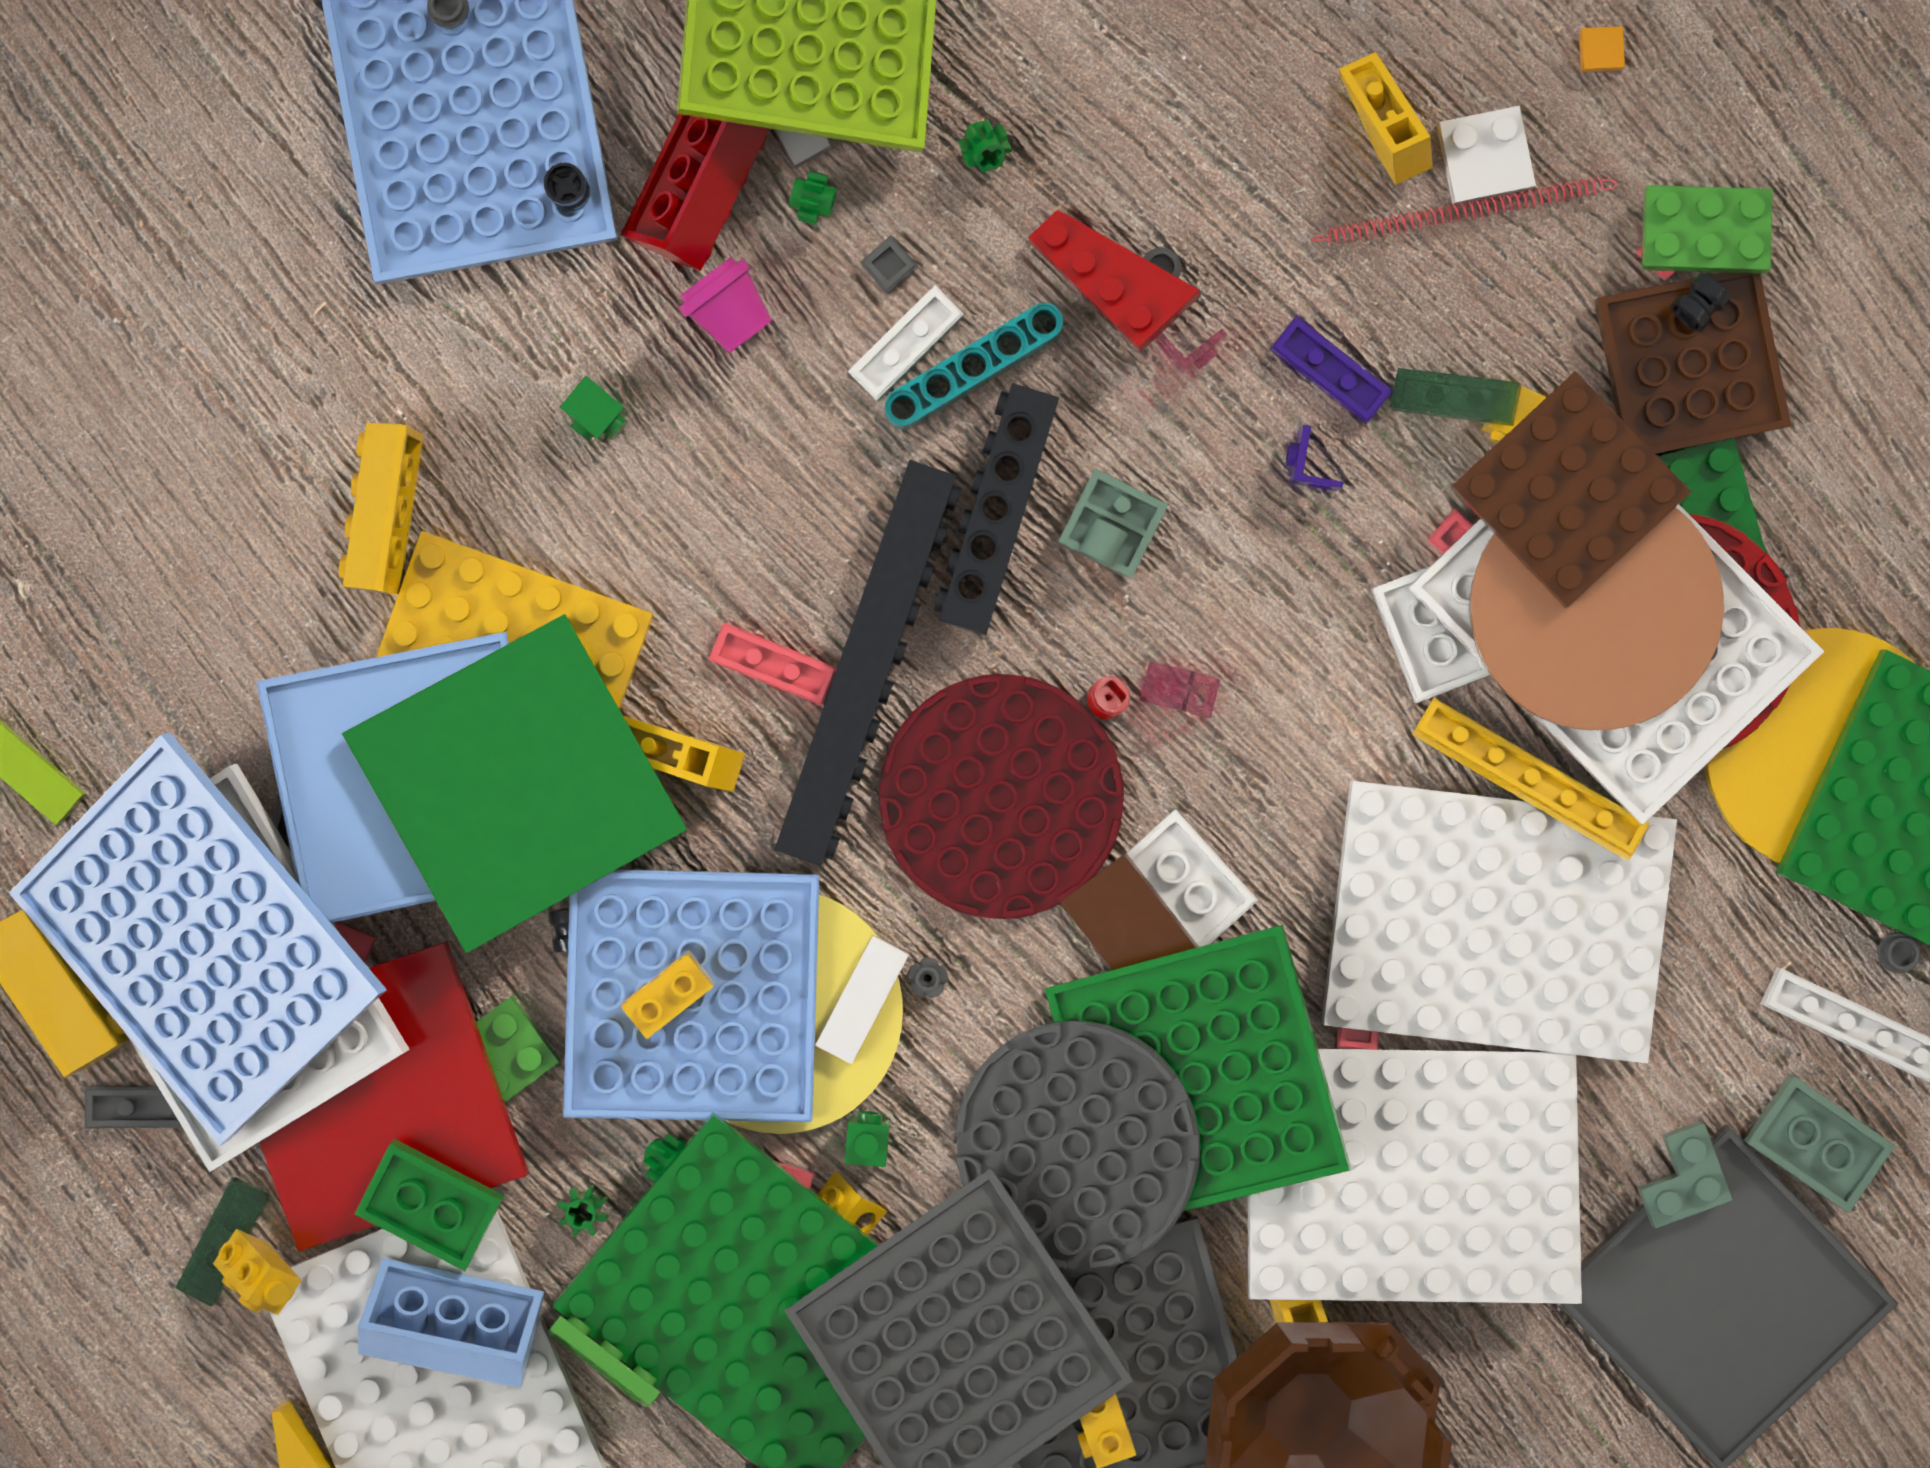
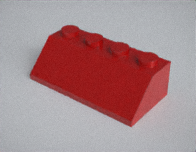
(693, 188)

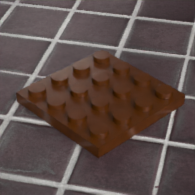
(1687, 384)
(1570, 489)

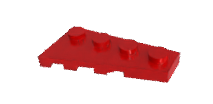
(1116, 281)

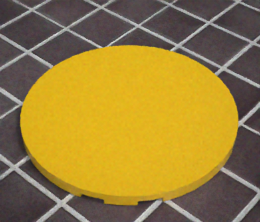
(1774, 770)

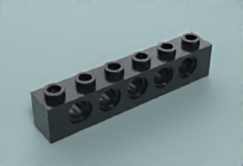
(1038, 412)

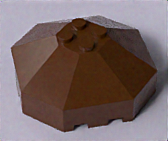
(1327, 1401)

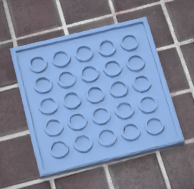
(734, 1049)

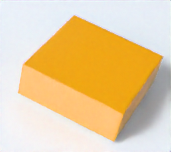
(1601, 49)

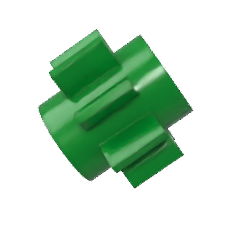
(985, 145)
(812, 197)
(660, 1154)
(572, 1213)

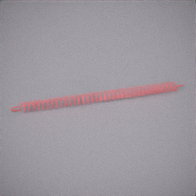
(1465, 210)

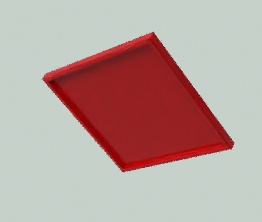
(431, 1098)

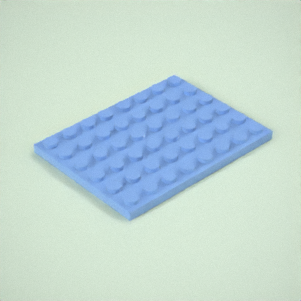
(461, 130)
(196, 939)

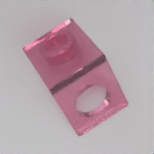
(1199, 357)
(1178, 689)

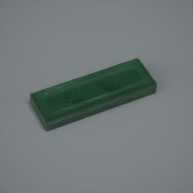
(1455, 396)
(237, 1209)

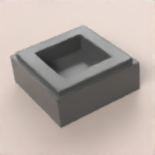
(889, 265)

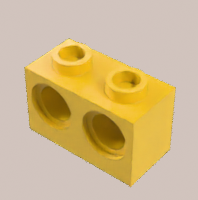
(667, 994)

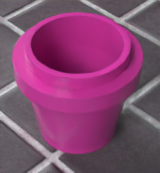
(726, 304)

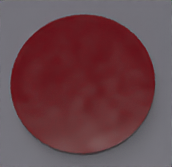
(1001, 796)

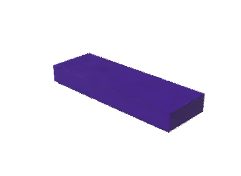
(1331, 370)

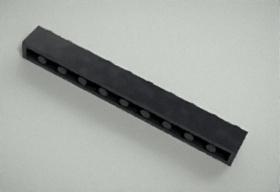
(866, 663)

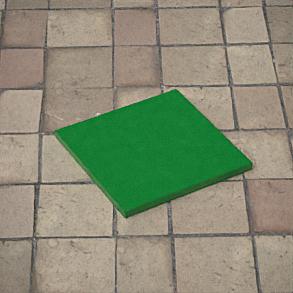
(514, 783)

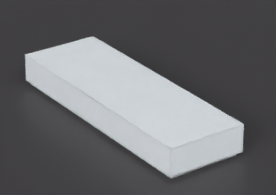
(906, 343)
(862, 999)

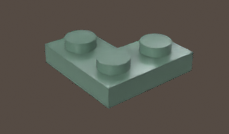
(1696, 1181)

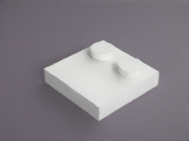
(1486, 155)

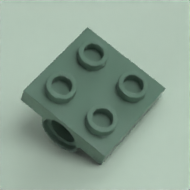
(1113, 523)

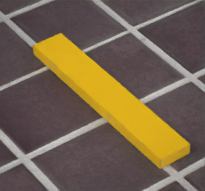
(1530, 779)

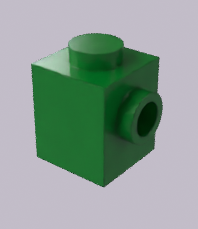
(594, 412)
(867, 1139)

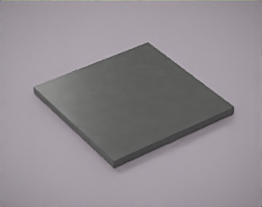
(1728, 1306)

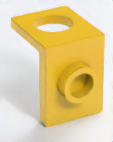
(849, 1202)

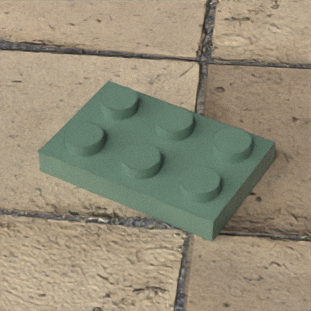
(1819, 1143)

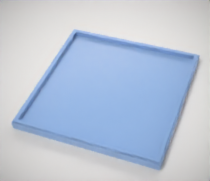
(334, 822)

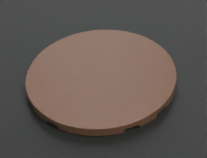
(1619, 648)

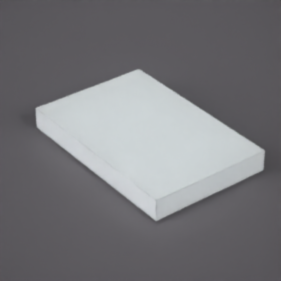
(1424, 646)
(1191, 878)

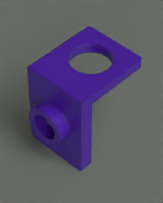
(1296, 459)

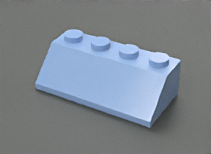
(450, 1322)

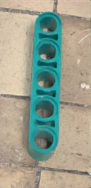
(984, 349)

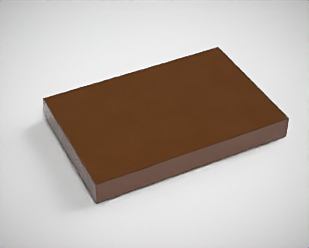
(1126, 916)

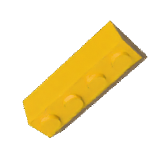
(382, 508)
(54, 999)

